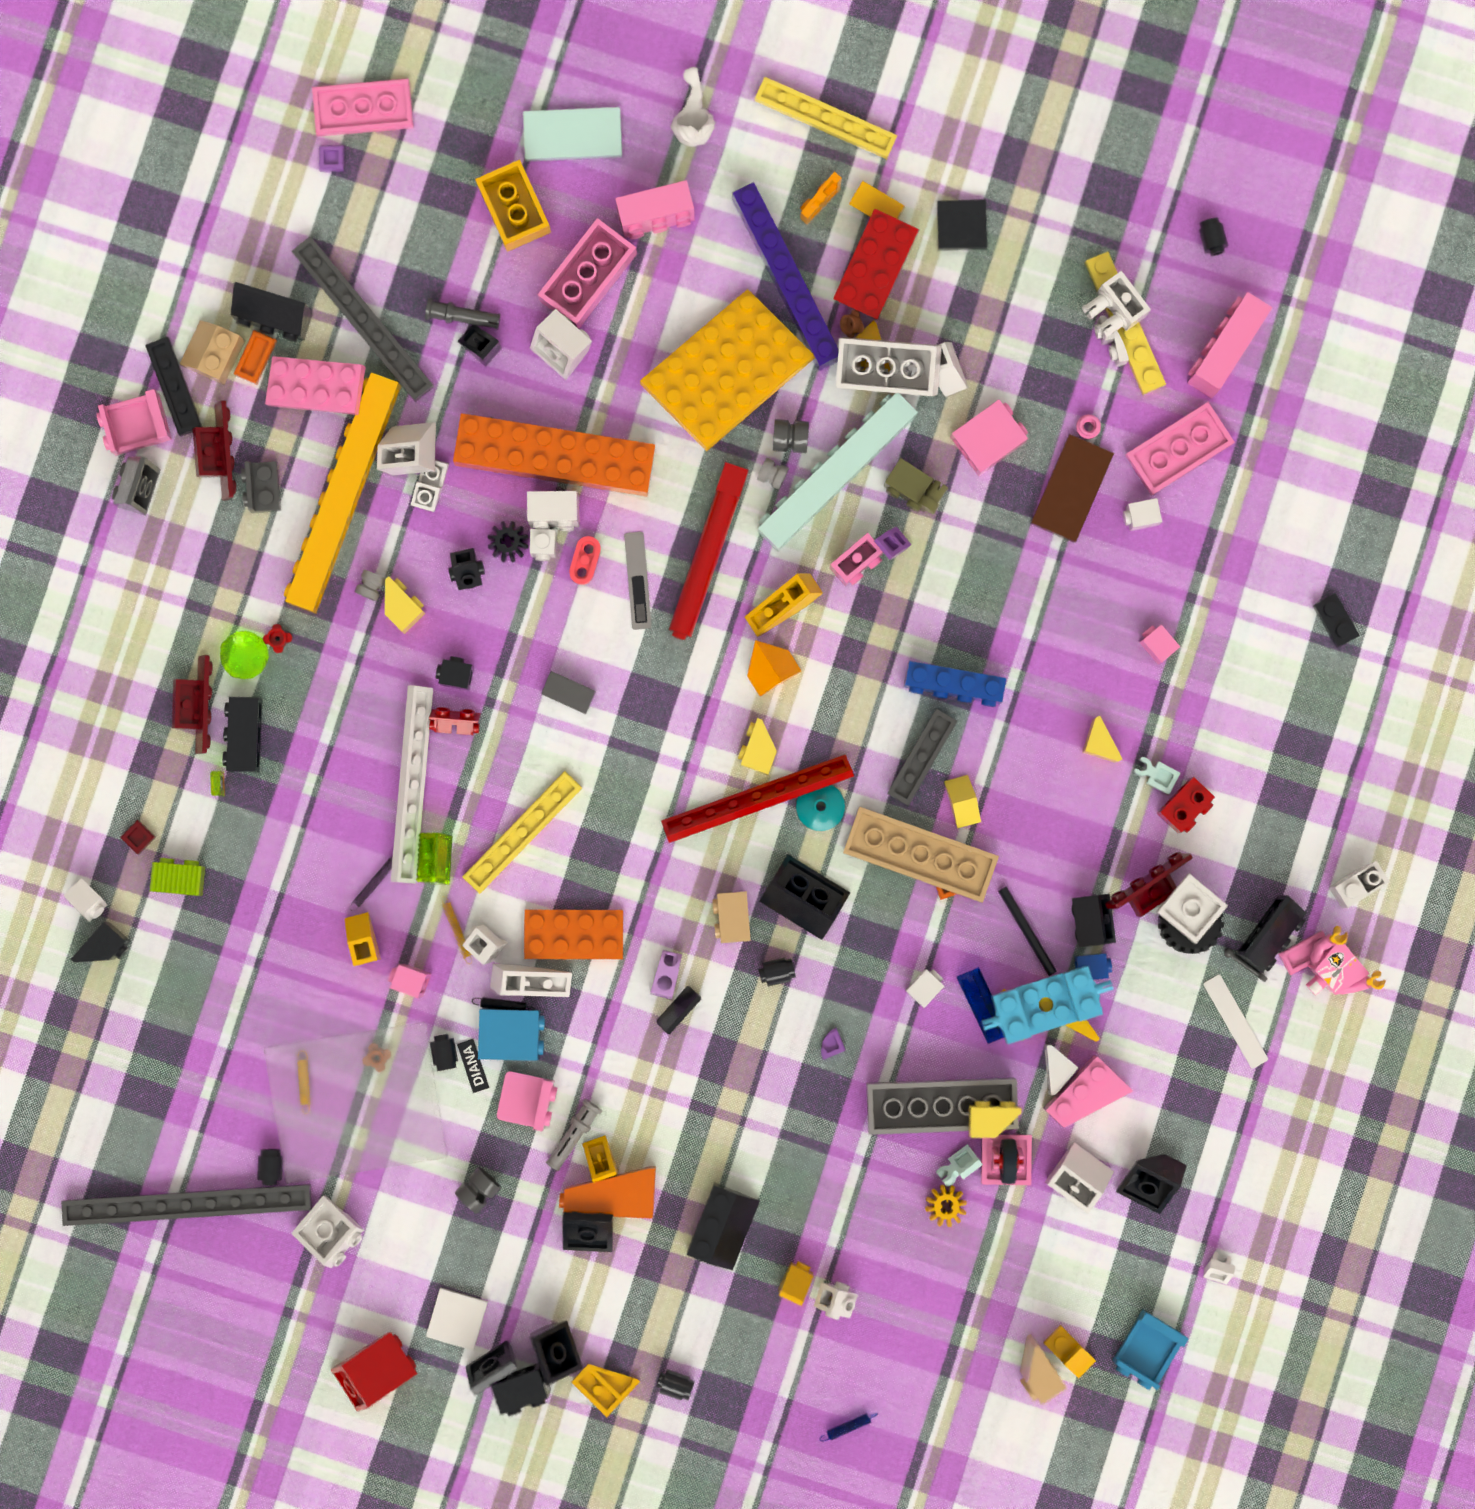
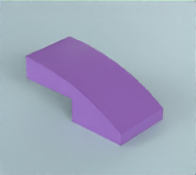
(892, 543)

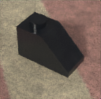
(104, 944)

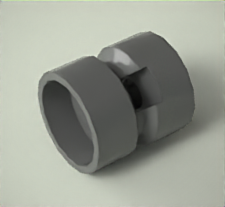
(790, 436)
(479, 1188)

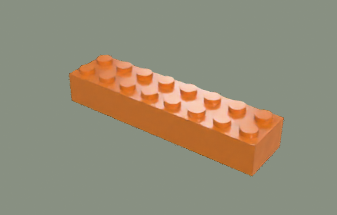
(554, 454)

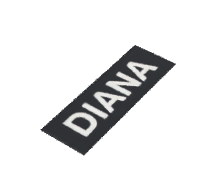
(473, 1066)

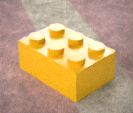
(513, 205)

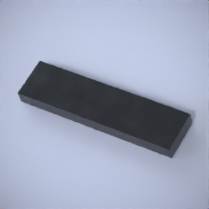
(173, 386)

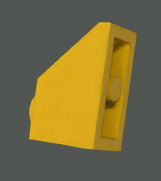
(796, 1282)

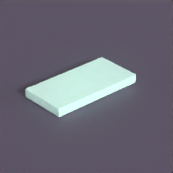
(572, 134)

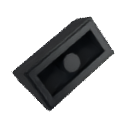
(678, 1010)

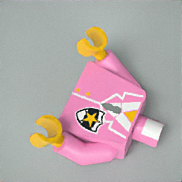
(1338, 967)

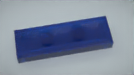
(980, 1001)

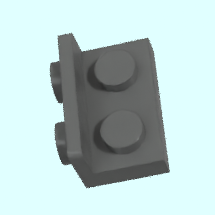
(261, 487)

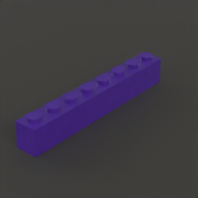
(785, 275)

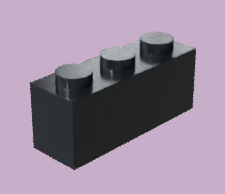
(243, 734)

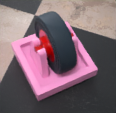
(1006, 1160)

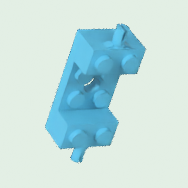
(1073, 998)

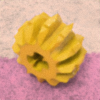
(948, 1215)

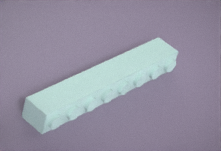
(837, 471)

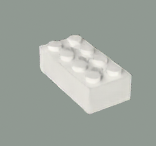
(876, 378)

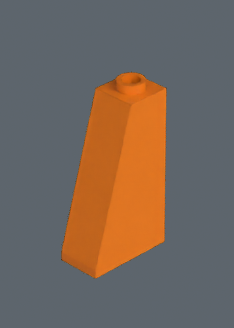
(621, 1195)

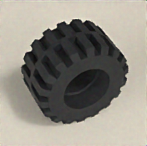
(1181, 943)

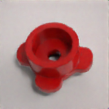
(273, 633)

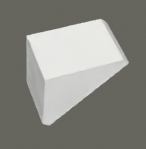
(1058, 1069)

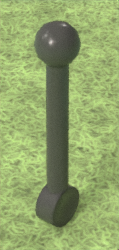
(1229, 953)

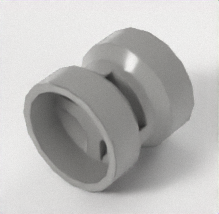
(773, 473)
(370, 584)

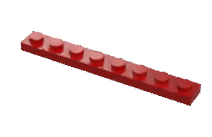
(757, 798)

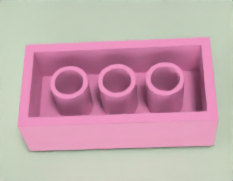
(587, 273)
(1231, 342)

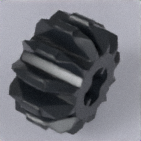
(502, 548)

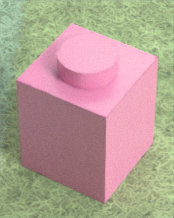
(1159, 643)

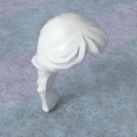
(694, 123)

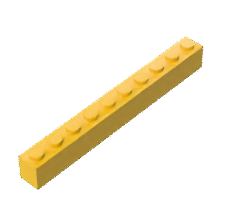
(342, 494)

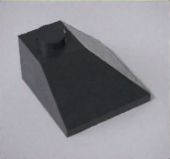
(1153, 1181)

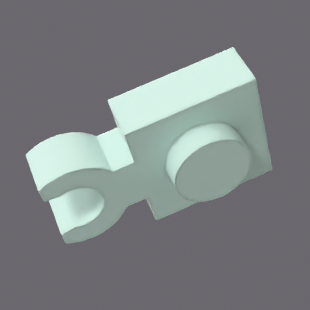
(1160, 777)
(962, 1163)

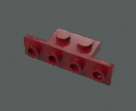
(213, 451)
(191, 704)
(1151, 890)

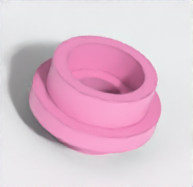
(1091, 419)

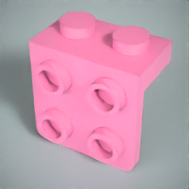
(526, 1100)

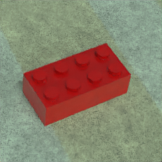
(876, 264)

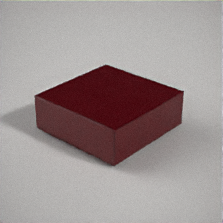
(138, 837)

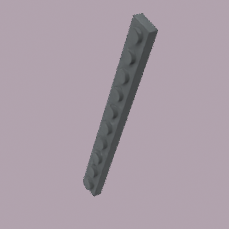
(186, 1205)

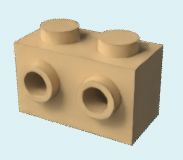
(733, 917)

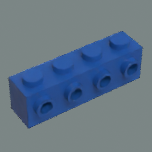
(954, 682)

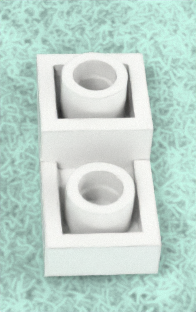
(1117, 350)
(429, 487)

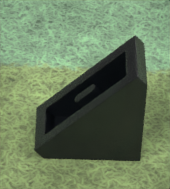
(480, 344)

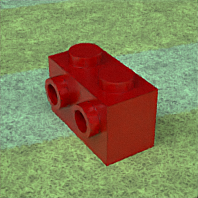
(1186, 806)

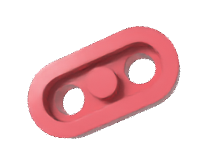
(585, 561)

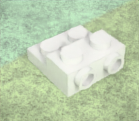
(328, 1232)

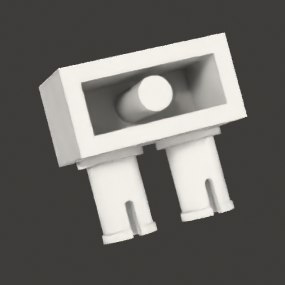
(1123, 302)

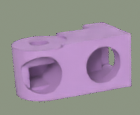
(666, 975)

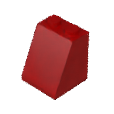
(374, 1371)

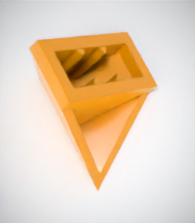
(770, 667)

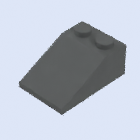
(136, 485)

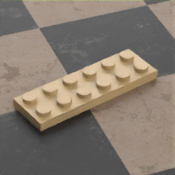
(921, 854)

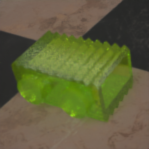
(434, 858)

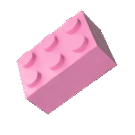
(655, 209)

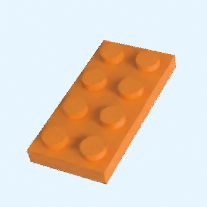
(573, 934)

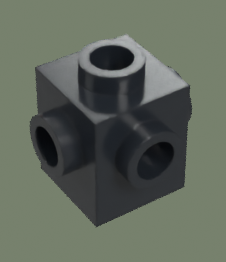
(466, 569)

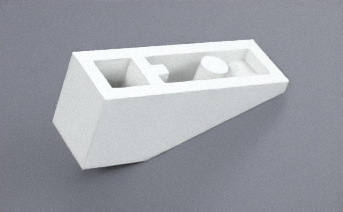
(530, 981)

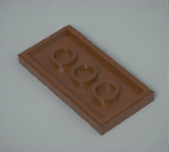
(1072, 488)

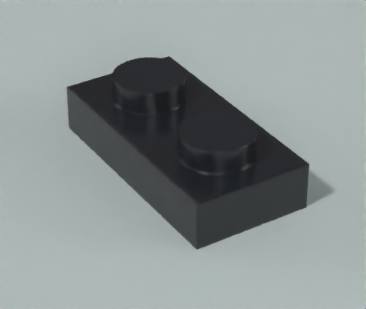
(1336, 620)

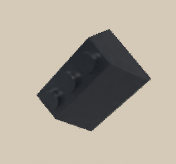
(270, 312)
(804, 897)
(1272, 933)
(722, 1227)

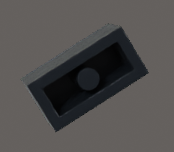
(1093, 920)

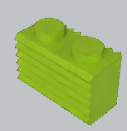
(177, 878)

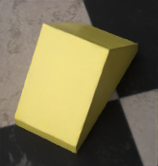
(1100, 742)
(963, 801)

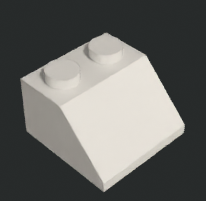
(560, 343)

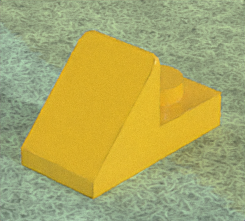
(1069, 1351)

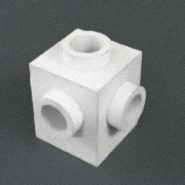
(836, 1300)

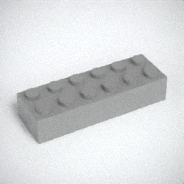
(933, 1104)

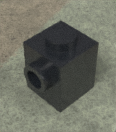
(455, 673)

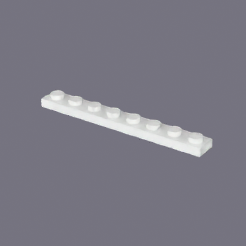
(411, 784)

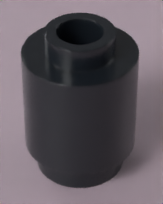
(1213, 236)
(777, 971)
(443, 1052)
(270, 1166)
(675, 1385)

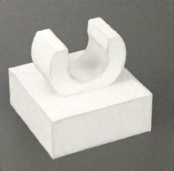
(1219, 1270)

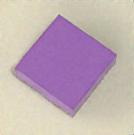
(331, 158)

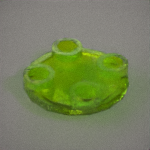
(244, 655)

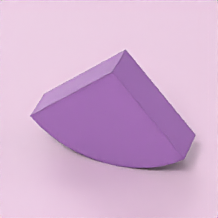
(831, 1044)

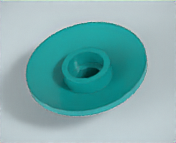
(824, 819)

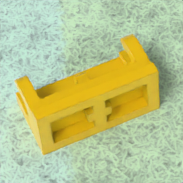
(868, 198)

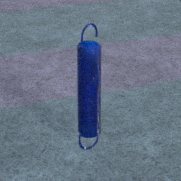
(849, 1426)

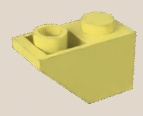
(400, 607)
(760, 750)
(990, 1121)

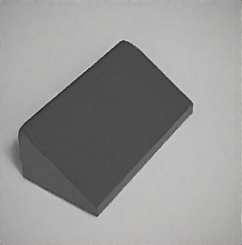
(568, 692)

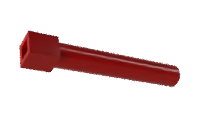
(708, 550)

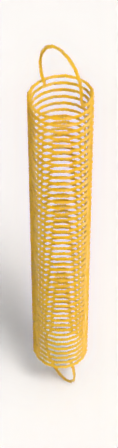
(458, 929)

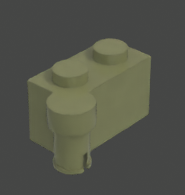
(914, 487)

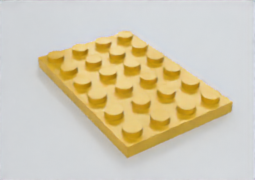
(727, 369)

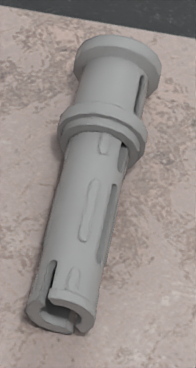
(580, 1125)

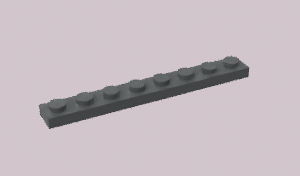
(362, 319)

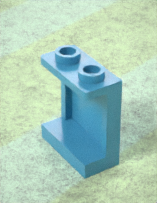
(510, 1034)
(1148, 1350)

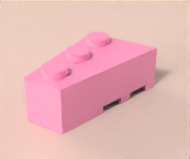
(1086, 1092)

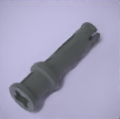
(451, 313)

